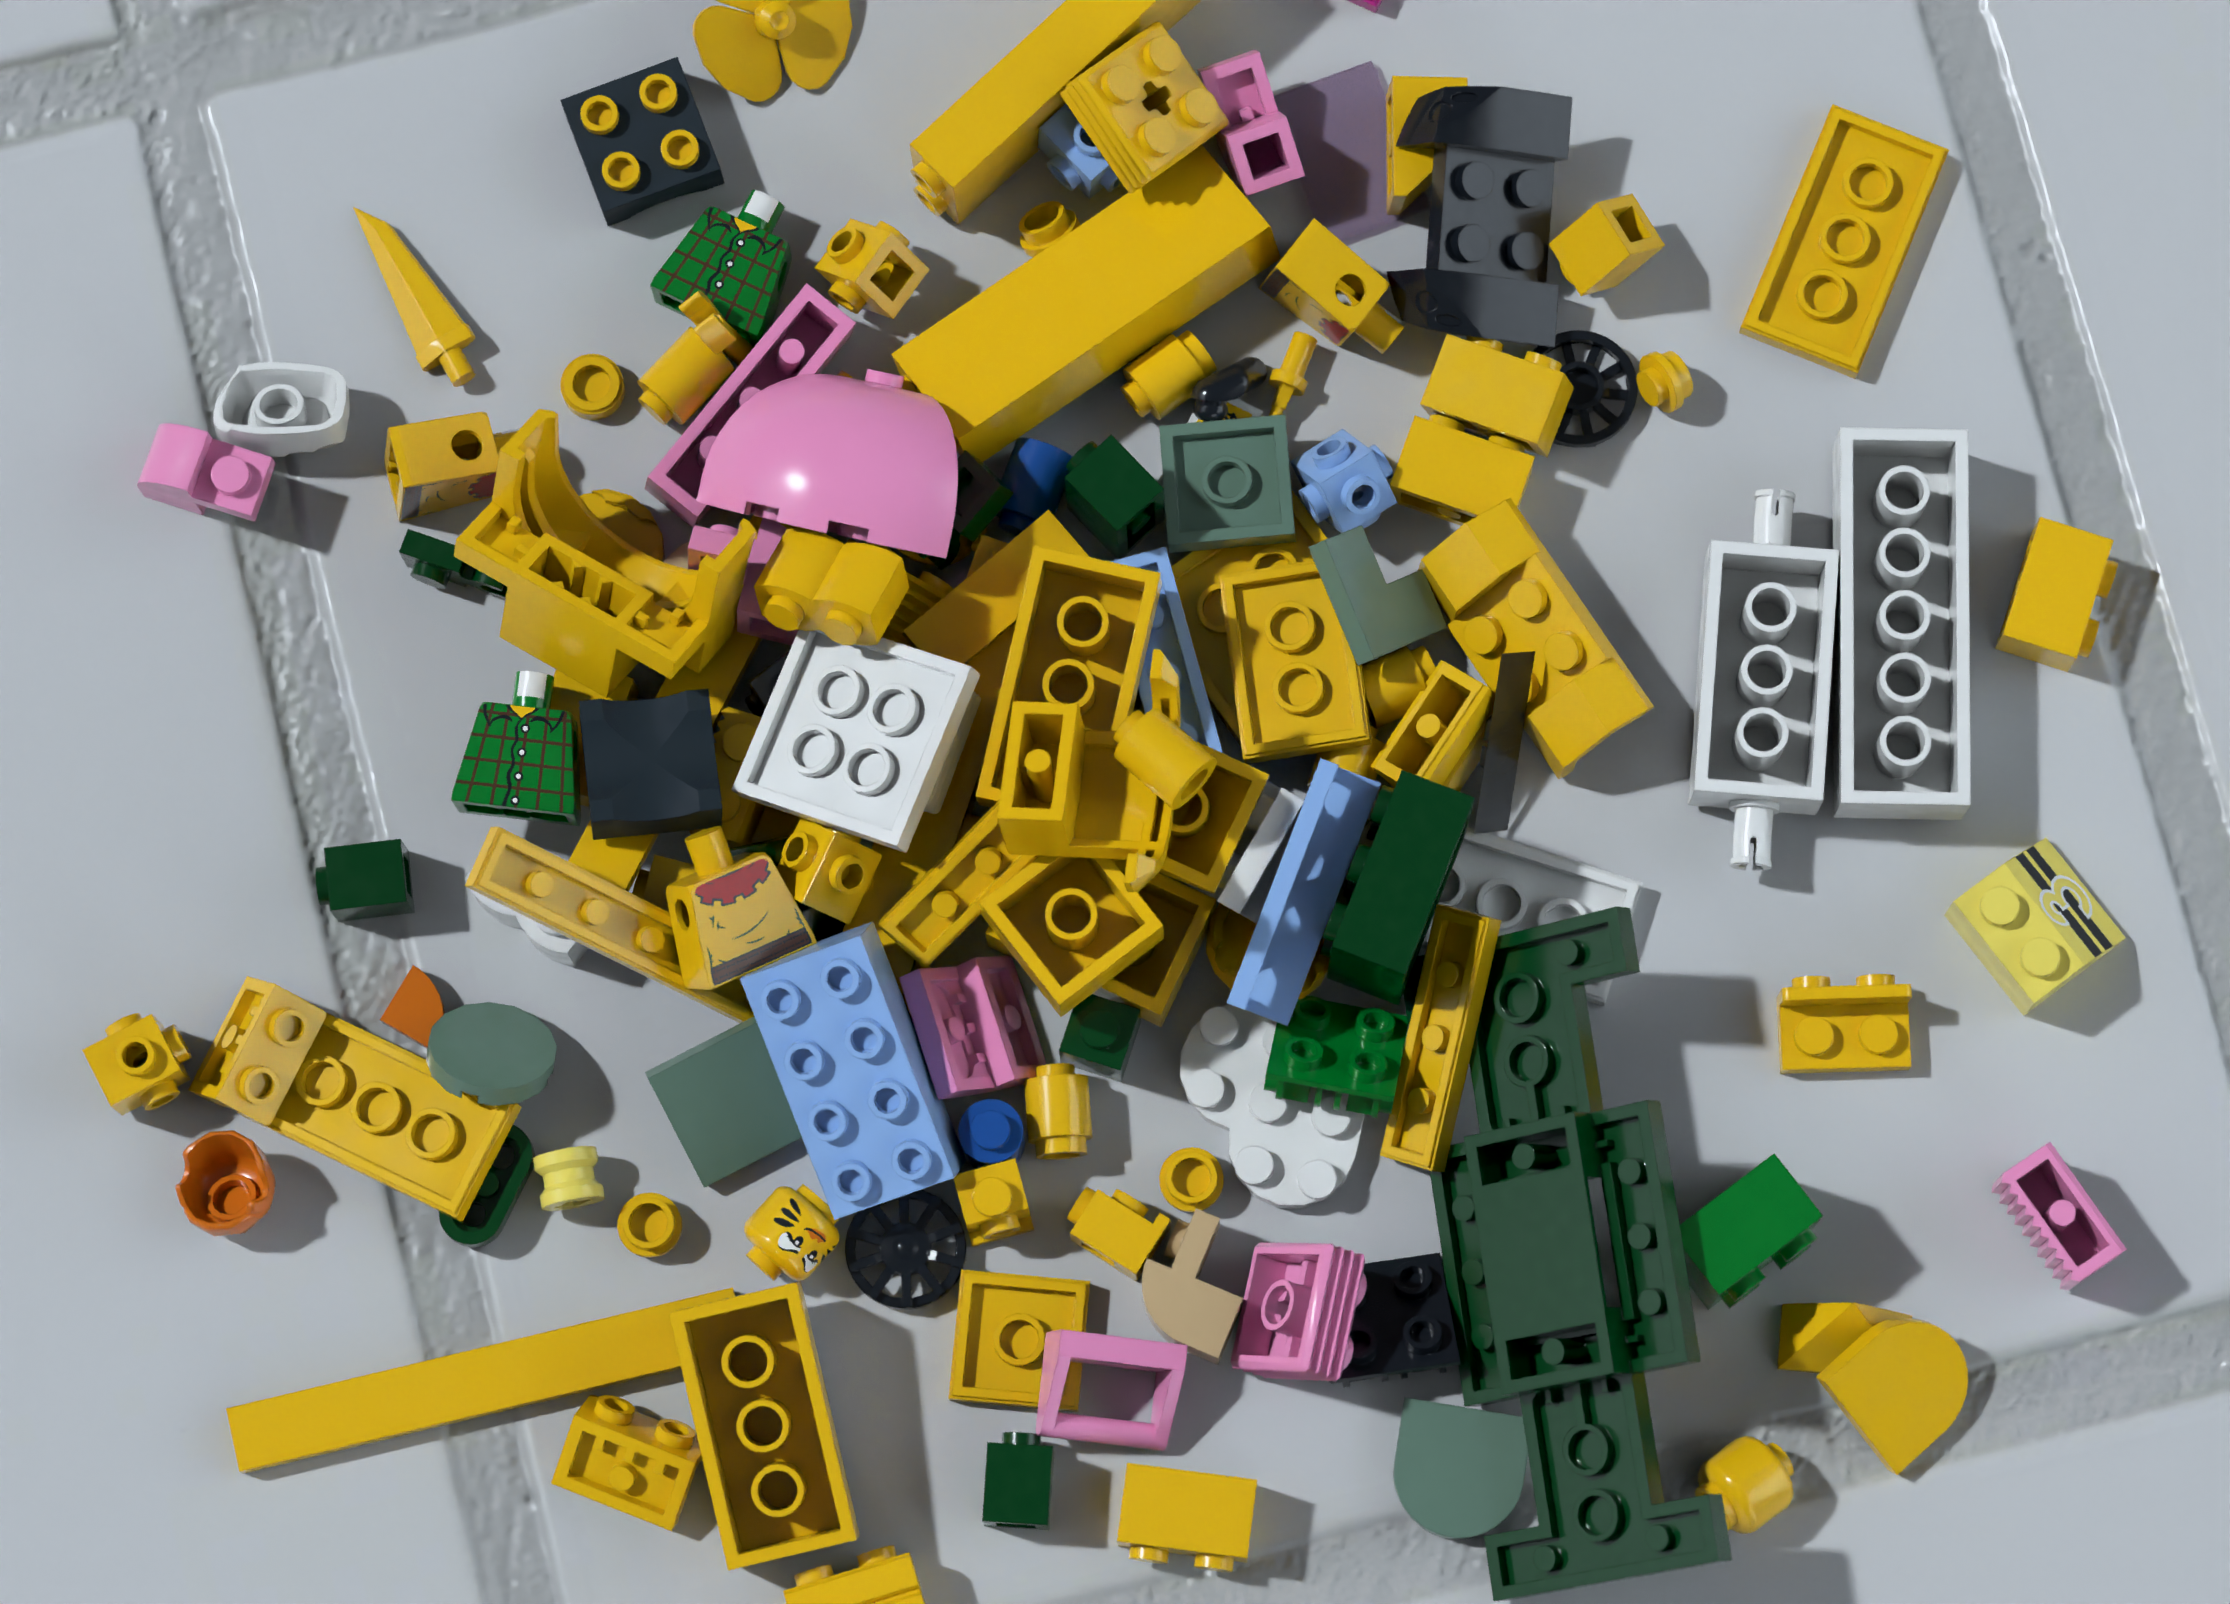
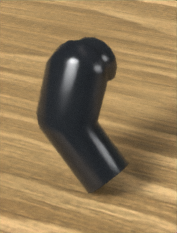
(1225, 385)

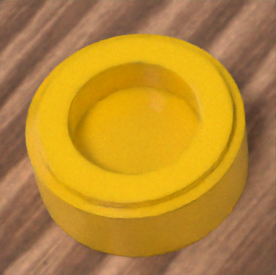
(592, 386)

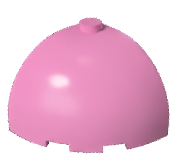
(840, 461)

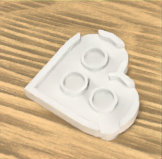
(1278, 1147)

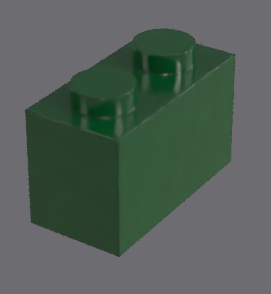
(1113, 495)

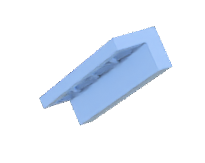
(1173, 638)
(1303, 892)

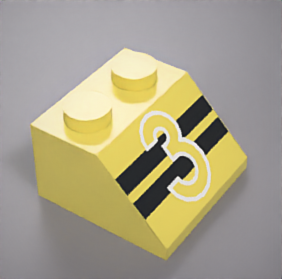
(2033, 925)

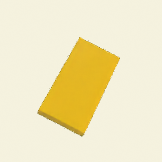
(1843, 241)
(391, 1119)

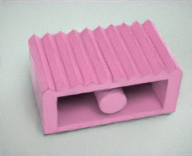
(2058, 1216)

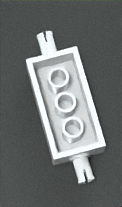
(1763, 678)

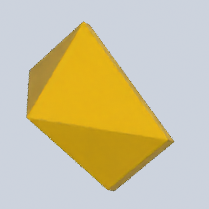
(1819, 1332)

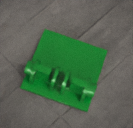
(1338, 1051)

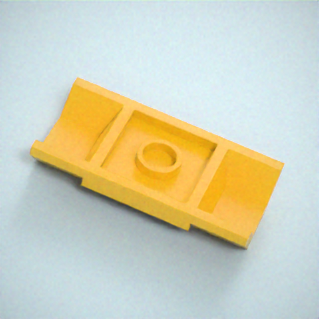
(1515, 599)

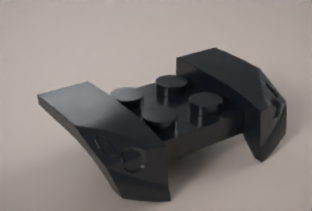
(1486, 213)

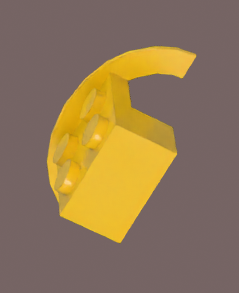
(1071, 794)

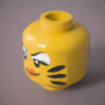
(791, 1233)

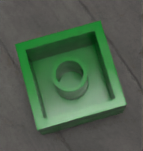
(1746, 1229)

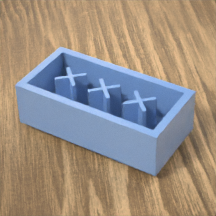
(853, 1071)

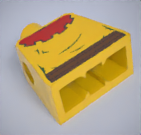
(1307, 287)
(428, 466)
(731, 913)

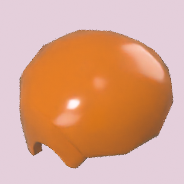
(225, 1183)

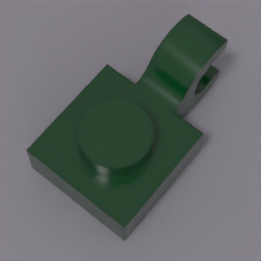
(978, 502)

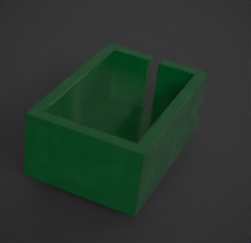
(1395, 885)

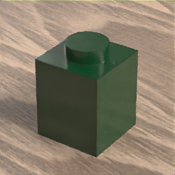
(366, 880)
(1100, 1036)
(1018, 1482)

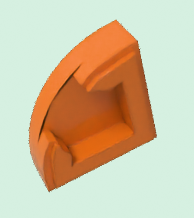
(414, 1007)

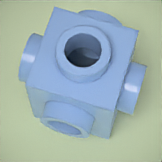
(1074, 156)
(1344, 482)

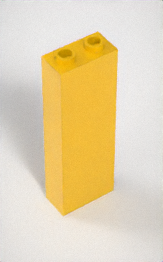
(999, 118)
(1088, 304)

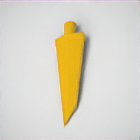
(427, 315)

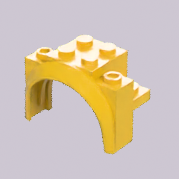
(580, 589)

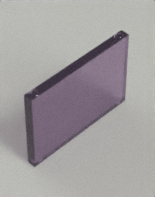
(1343, 150)

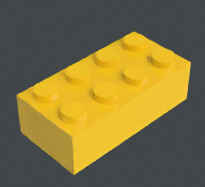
(1075, 642)
(764, 1425)

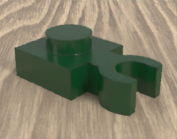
(435, 565)

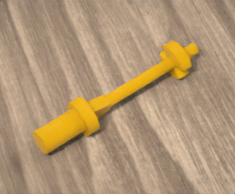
(1289, 378)

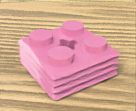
(1299, 1311)

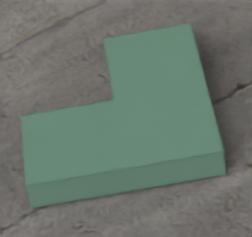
(1374, 613)

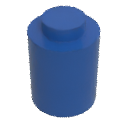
(1036, 479)
(991, 1133)

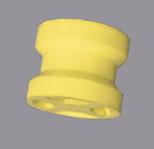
(568, 1178)

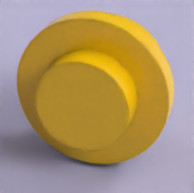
(1045, 226)
(1664, 380)
(1191, 1179)
(649, 1225)

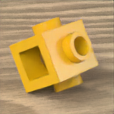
(871, 268)
(827, 869)
(118, 1056)

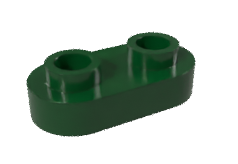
(497, 1195)

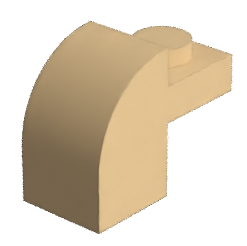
(1180, 1303)

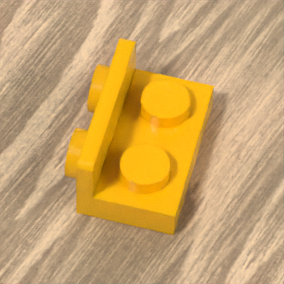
(1844, 1026)
(258, 1050)
(629, 1460)

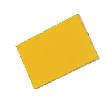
(1291, 665)

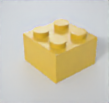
(1071, 925)

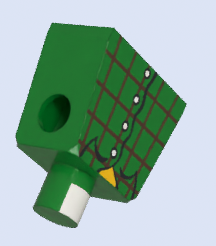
(733, 264)
(522, 758)

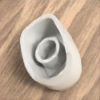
(283, 408)

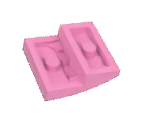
(973, 1026)

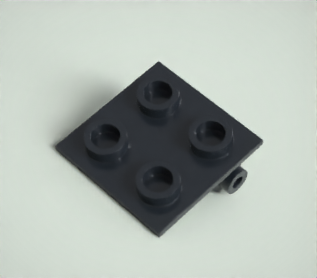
(1402, 1321)

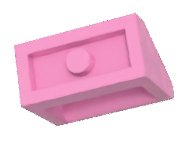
(1114, 1351)

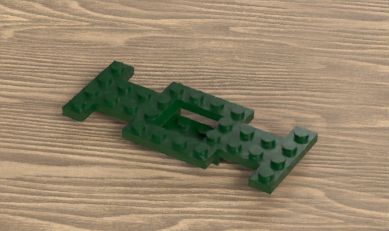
(1531, 1276)

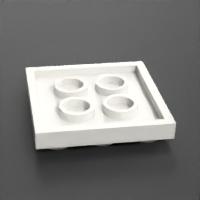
(856, 735)

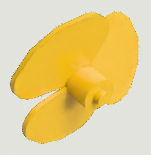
(743, 47)

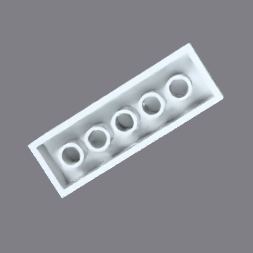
(1901, 624)

